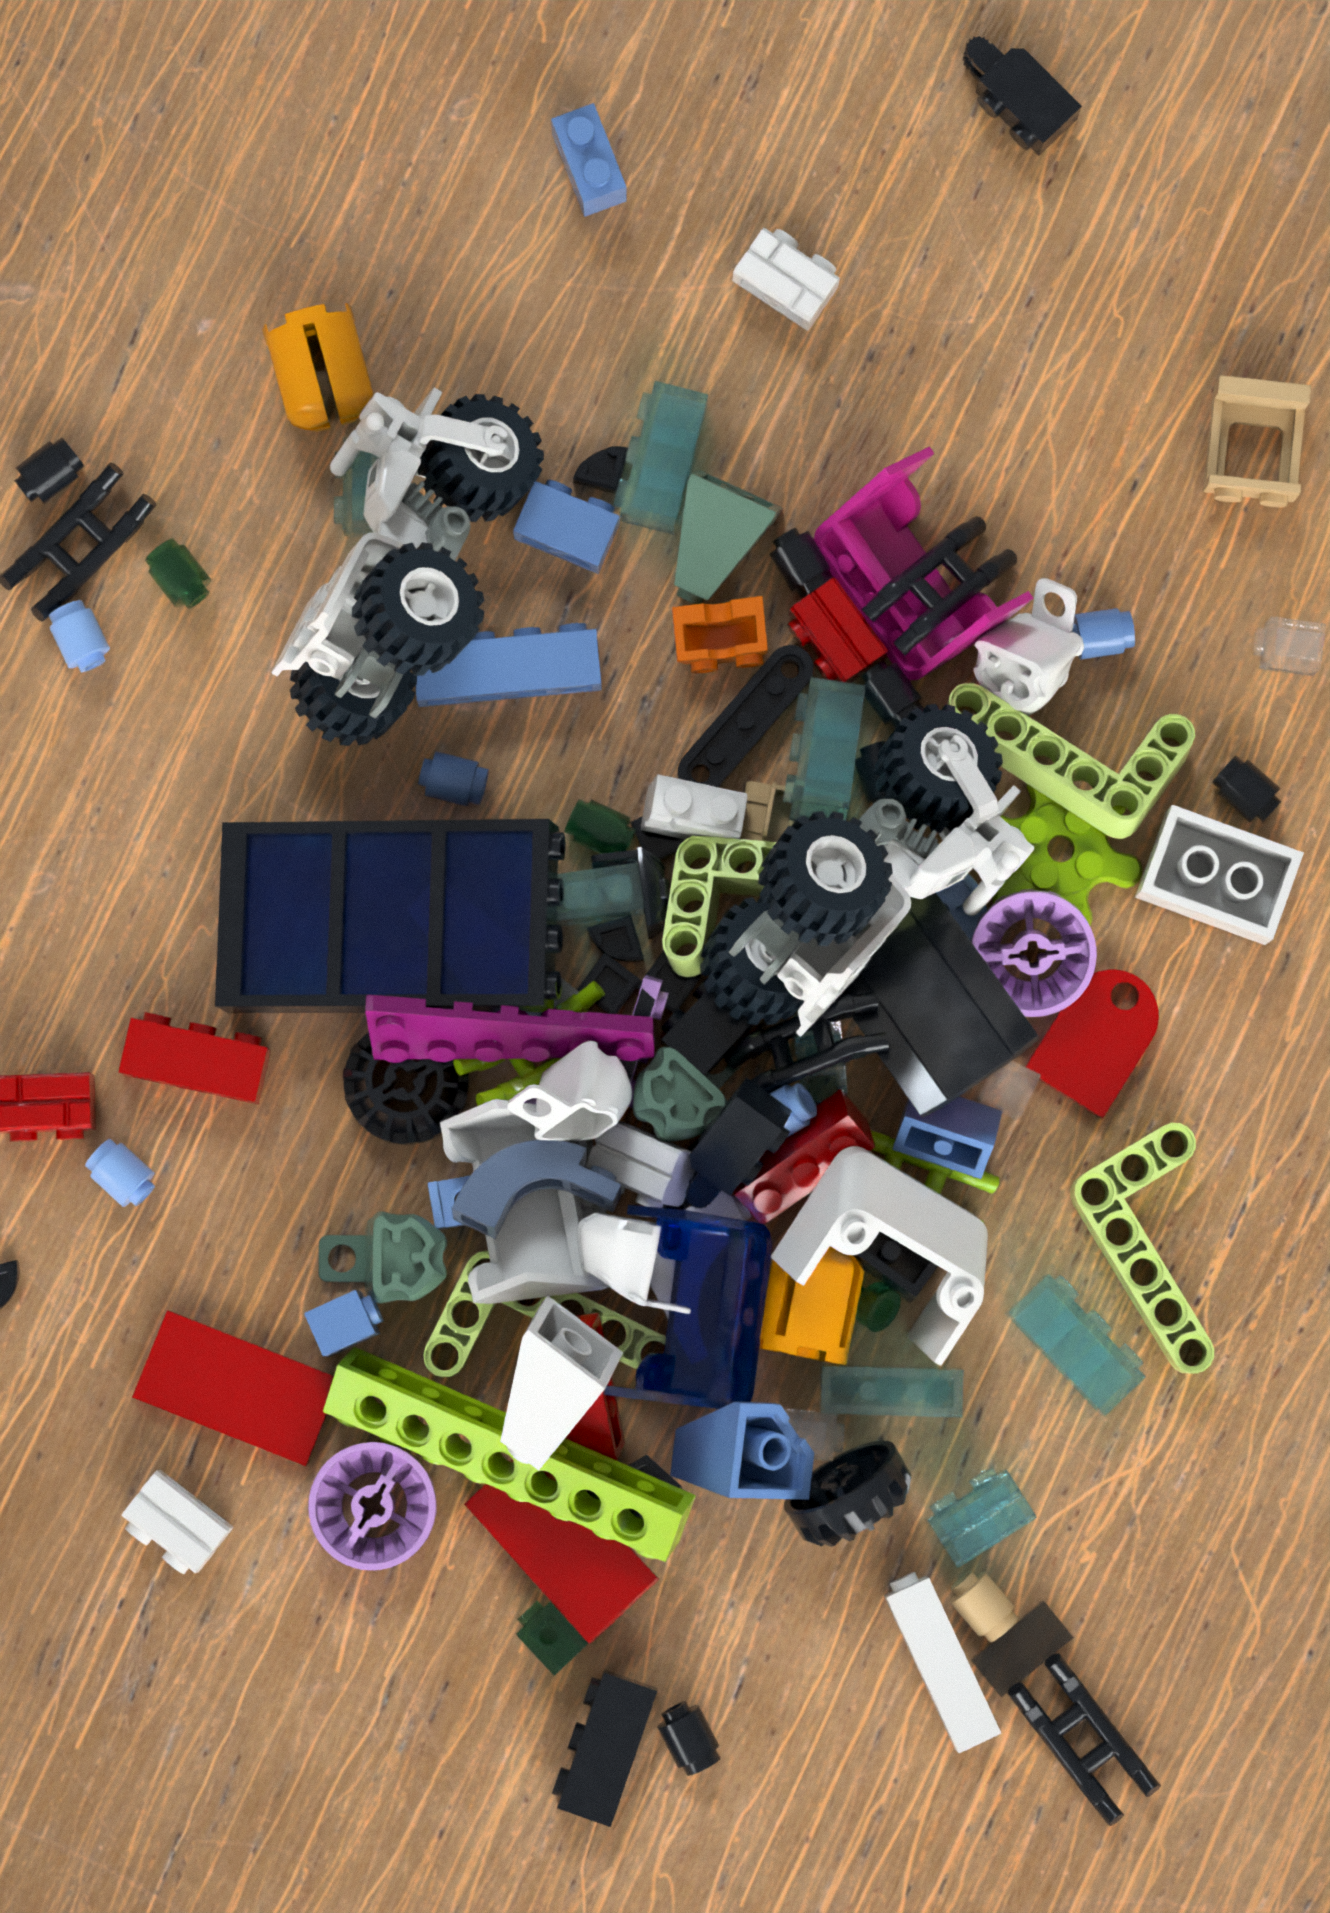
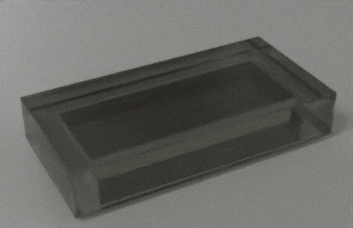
(1022, 1648)

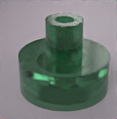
(877, 1306)

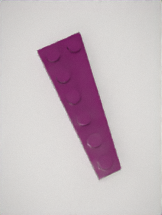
(409, 1030)

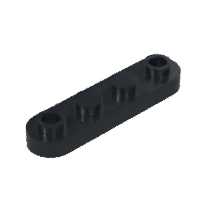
(748, 717)

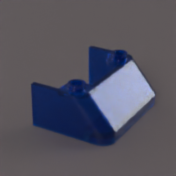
(724, 1281)

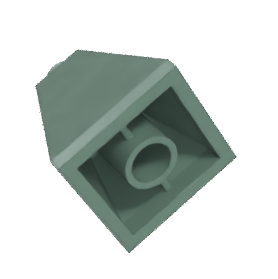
(717, 533)

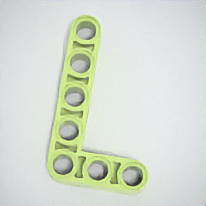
(1075, 765)
(706, 886)
(1139, 1246)
(466, 1338)

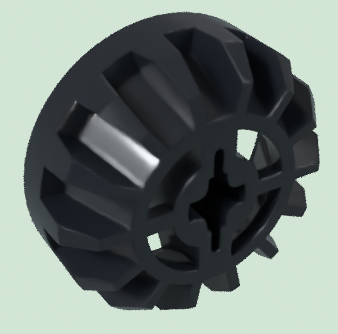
(395, 1126)
(851, 1494)

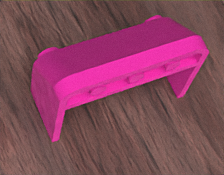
(871, 544)

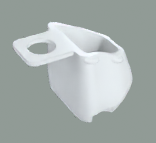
(1031, 653)
(577, 1096)
(622, 1255)

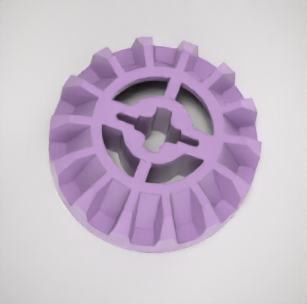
(1075, 950)
(349, 1543)

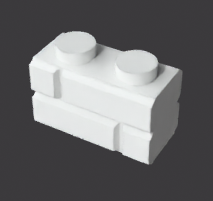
(786, 277)
(692, 809)
(644, 1164)
(176, 1522)

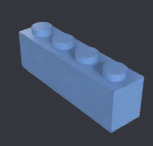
(516, 667)

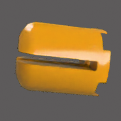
(296, 371)
(816, 1317)

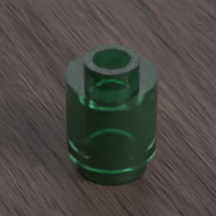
(178, 574)
(599, 827)

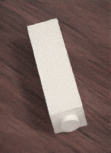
(941, 1662)

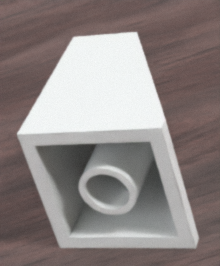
(555, 1382)

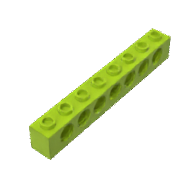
(573, 1465)

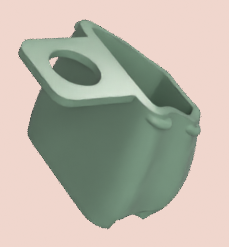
(677, 1096)
(394, 1258)

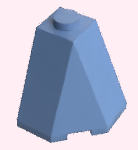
(744, 1453)

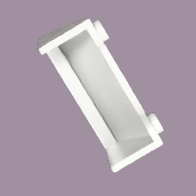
(538, 1241)

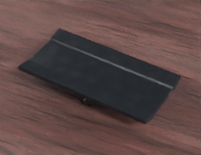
(939, 1008)

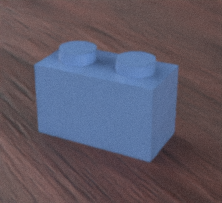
(589, 160)
(567, 525)
(952, 1137)
(344, 1322)

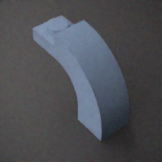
(525, 1169)

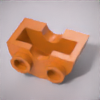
(720, 634)

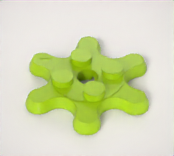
(1091, 860)

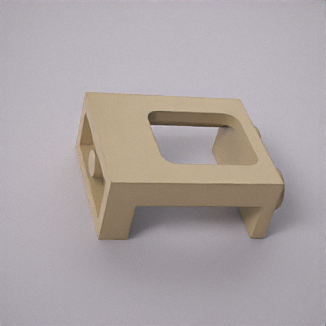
(1263, 405)

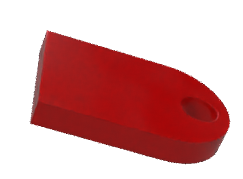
(1095, 1043)

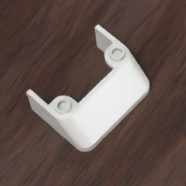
(869, 1196)

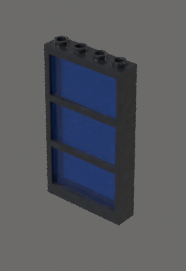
(389, 910)

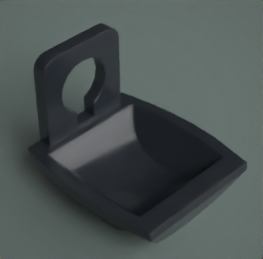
(653, 882)

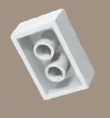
(1219, 875)

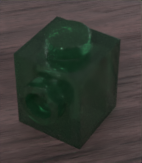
(549, 1636)

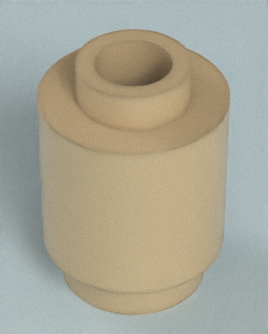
(983, 1605)

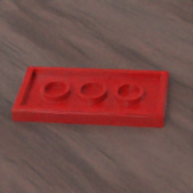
(235, 1388)
(577, 1571)

